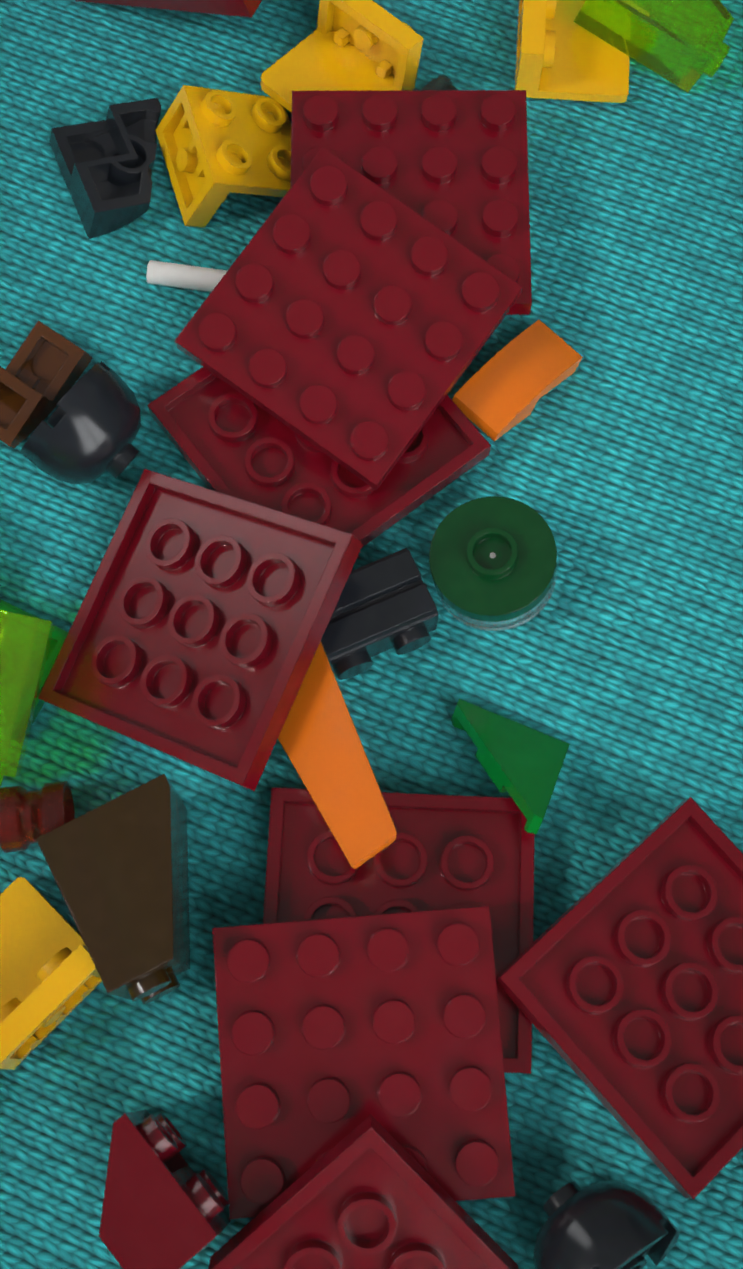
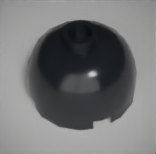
(88, 430)
(602, 1229)

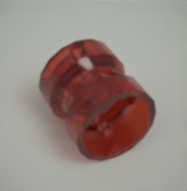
(33, 813)

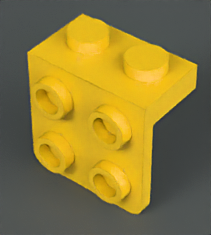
(351, 50)

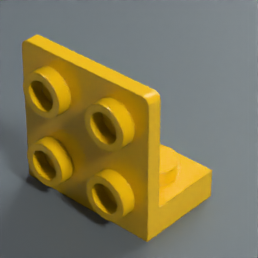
(565, 59)
(224, 145)
(41, 971)

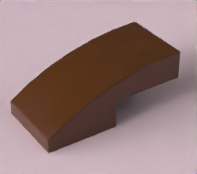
(37, 381)

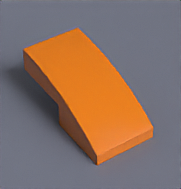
(515, 380)

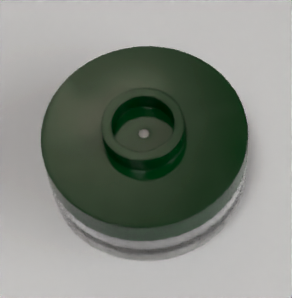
(493, 563)

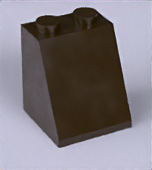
(129, 888)

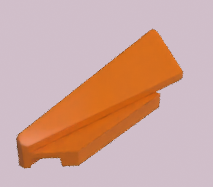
(334, 765)

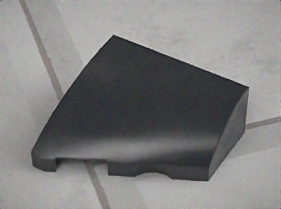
(109, 164)

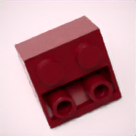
(153, 1200)

